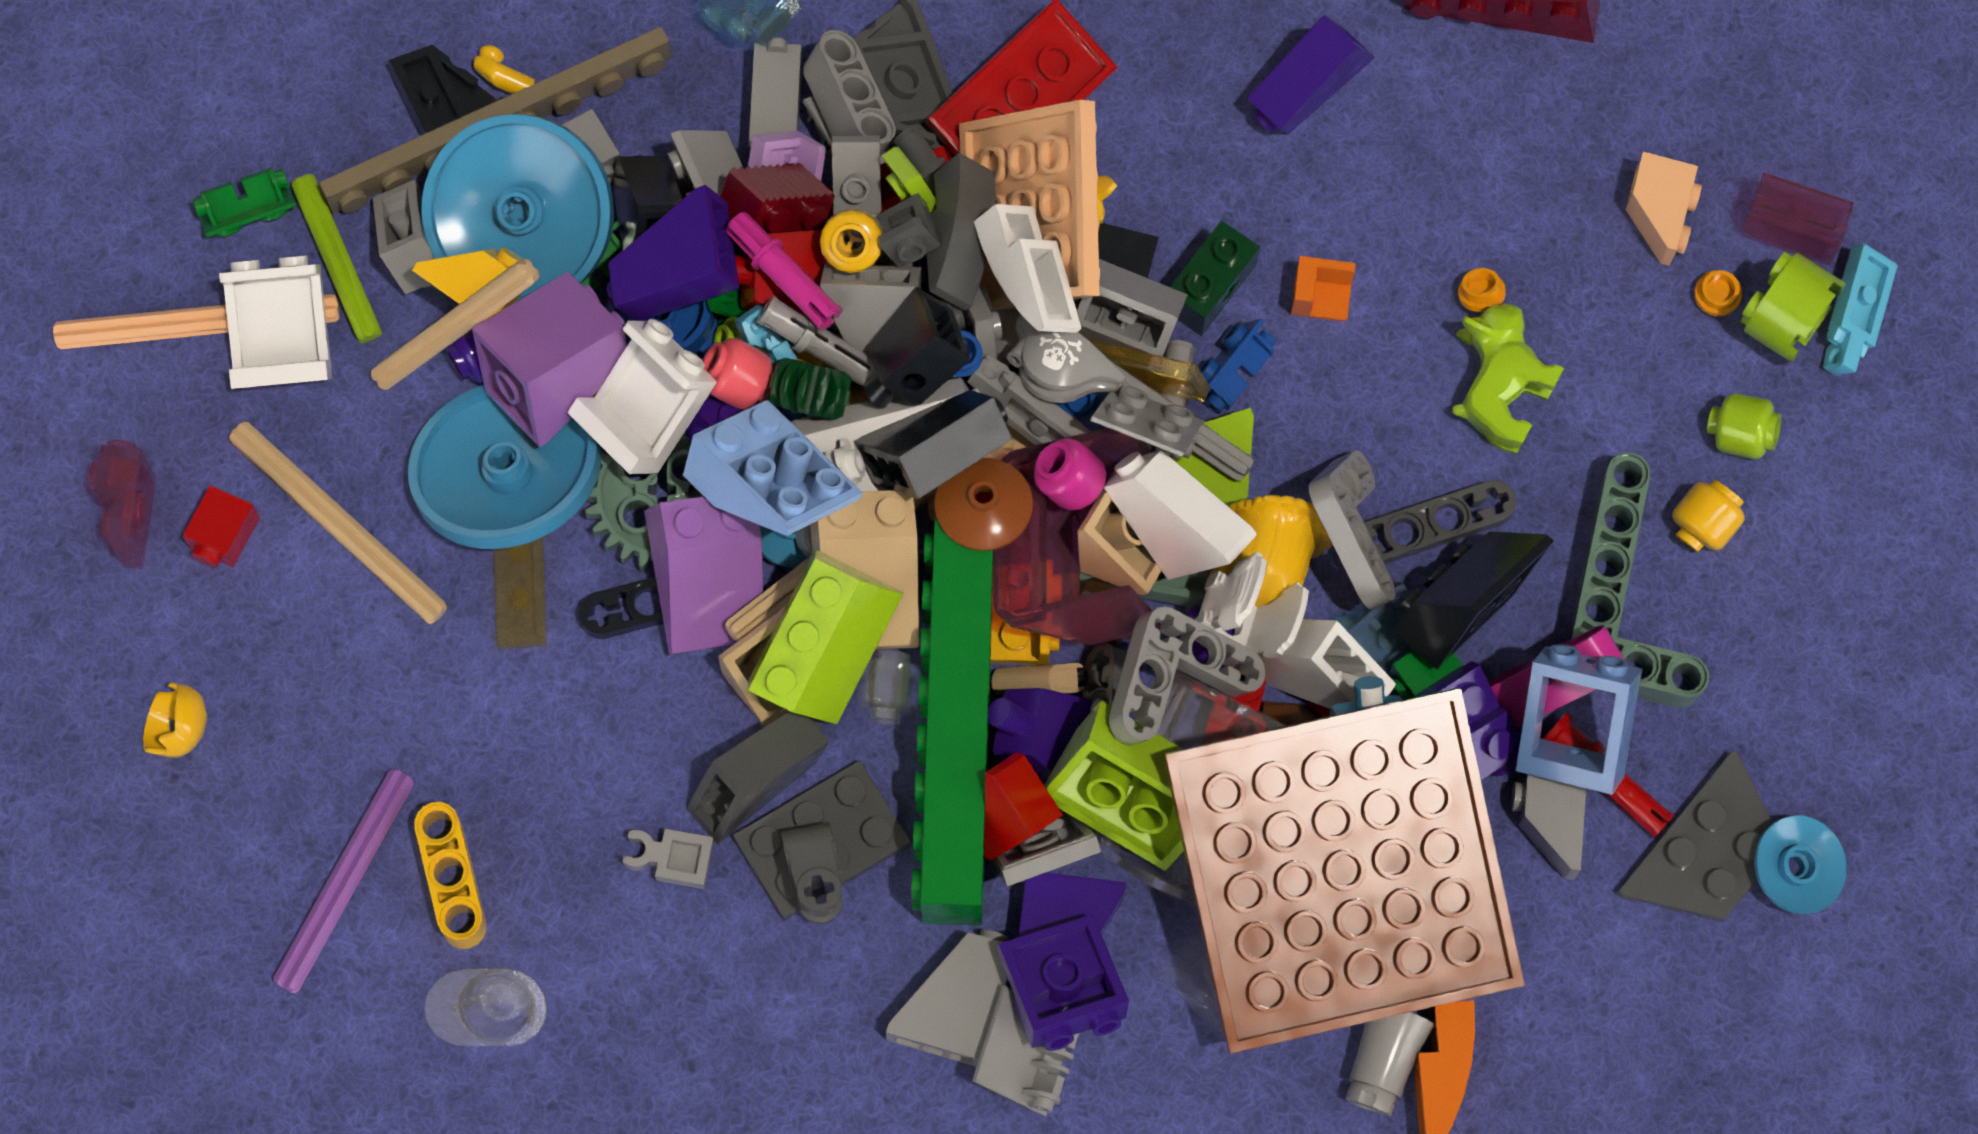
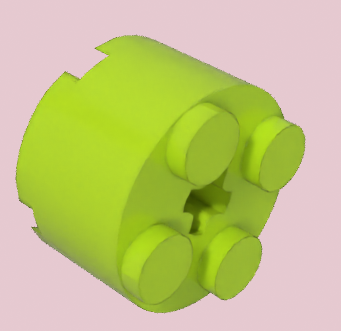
(1792, 304)

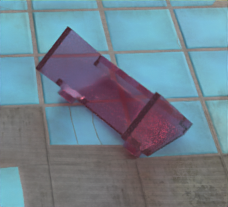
(1040, 571)

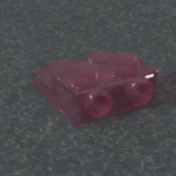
(126, 491)

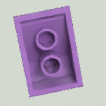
(703, 570)

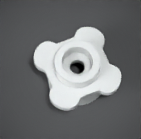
(848, 461)

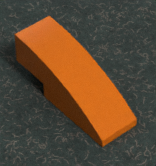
(1444, 1072)

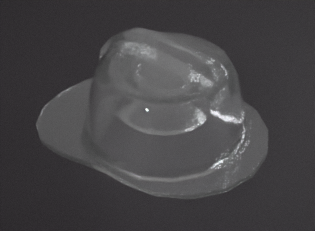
(485, 1007)

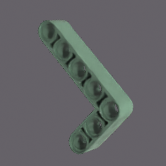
(1611, 592)

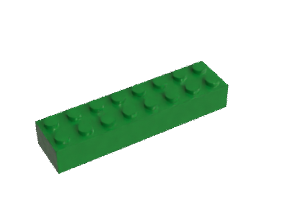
(956, 732)

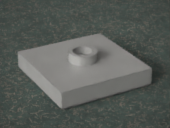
(1052, 847)

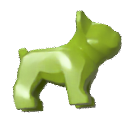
(1504, 374)

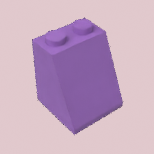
(548, 354)

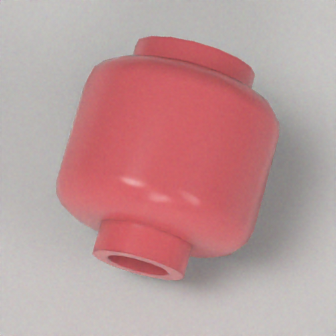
(740, 372)

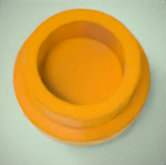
(1481, 290)
(1718, 293)

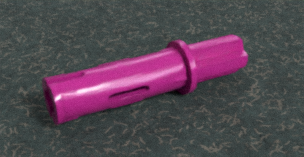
(783, 270)

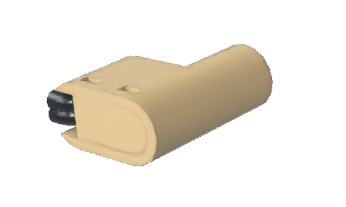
(1055, 677)

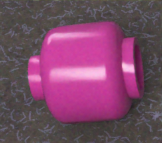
(1069, 474)

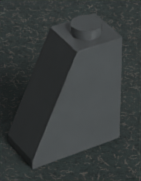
(755, 773)

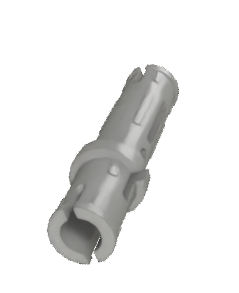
(820, 344)

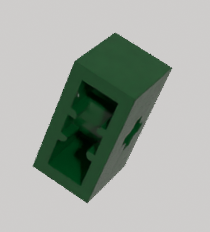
(1214, 276)

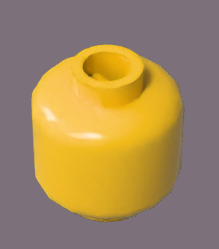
(843, 255)
(1708, 516)

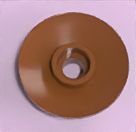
(987, 524)

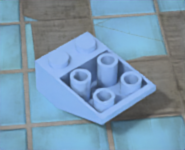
(766, 471)

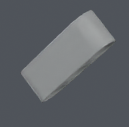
(847, 89)

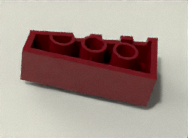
(1550, 17)

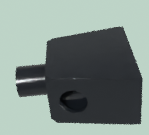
(916, 351)

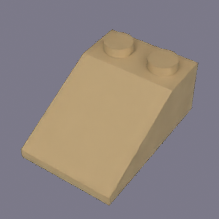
(881, 541)

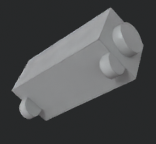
(775, 88)

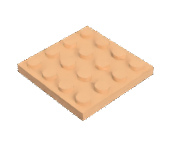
(1047, 163)

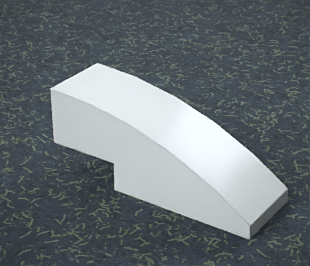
(1028, 267)

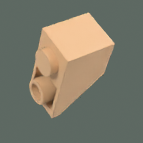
(1659, 203)

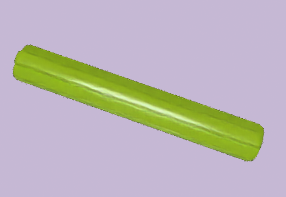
(336, 258)

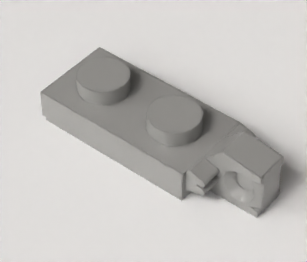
(1027, 414)

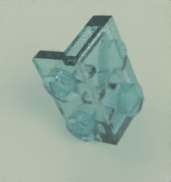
(749, 18)

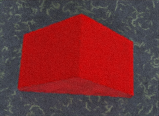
(1015, 805)

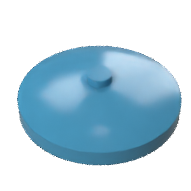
(521, 189)
(490, 482)

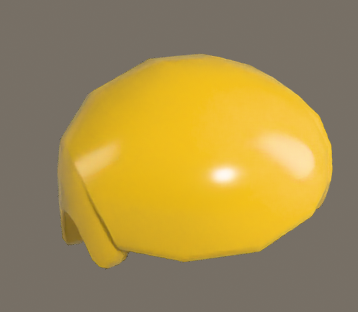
(190, 717)

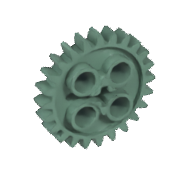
(619, 495)

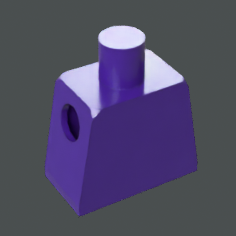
(1036, 725)

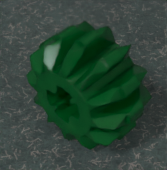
(810, 388)

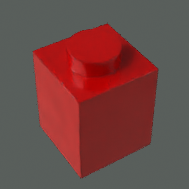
(220, 528)

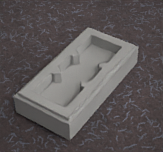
(856, 173)

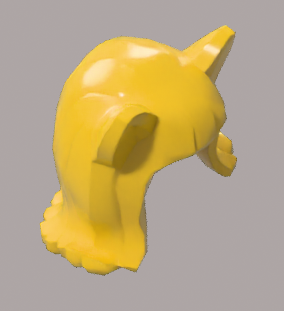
(1286, 536)

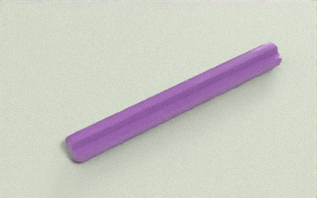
(343, 881)

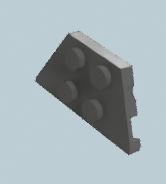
(906, 67)
(1708, 851)

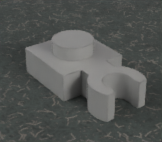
(679, 858)

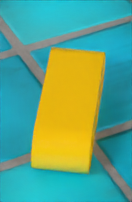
(437, 856)

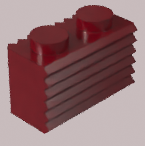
(778, 197)

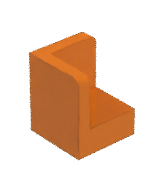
(1322, 288)

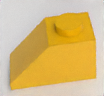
(467, 273)

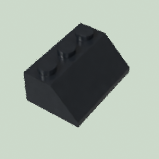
(1468, 592)

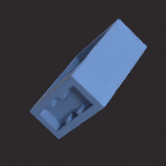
(1570, 763)

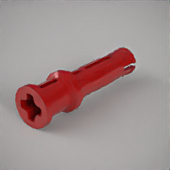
(1628, 794)

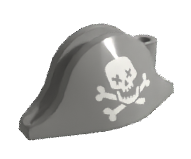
(1061, 365)

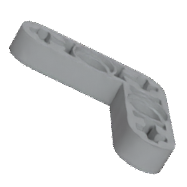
(1335, 499)
(1165, 658)

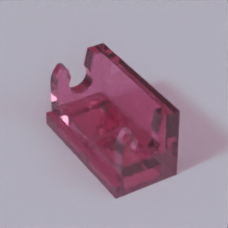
(1797, 219)

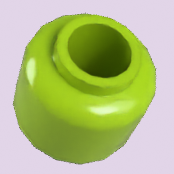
(1745, 426)

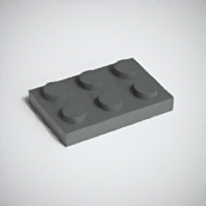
(860, 824)

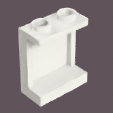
(276, 323)
(645, 399)

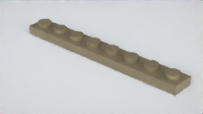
(557, 94)

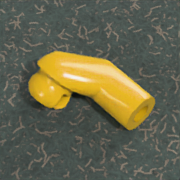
(501, 76)

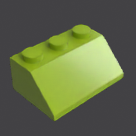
(824, 639)
(1119, 788)

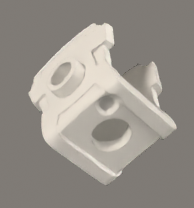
(1231, 604)

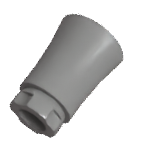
(1385, 1061)

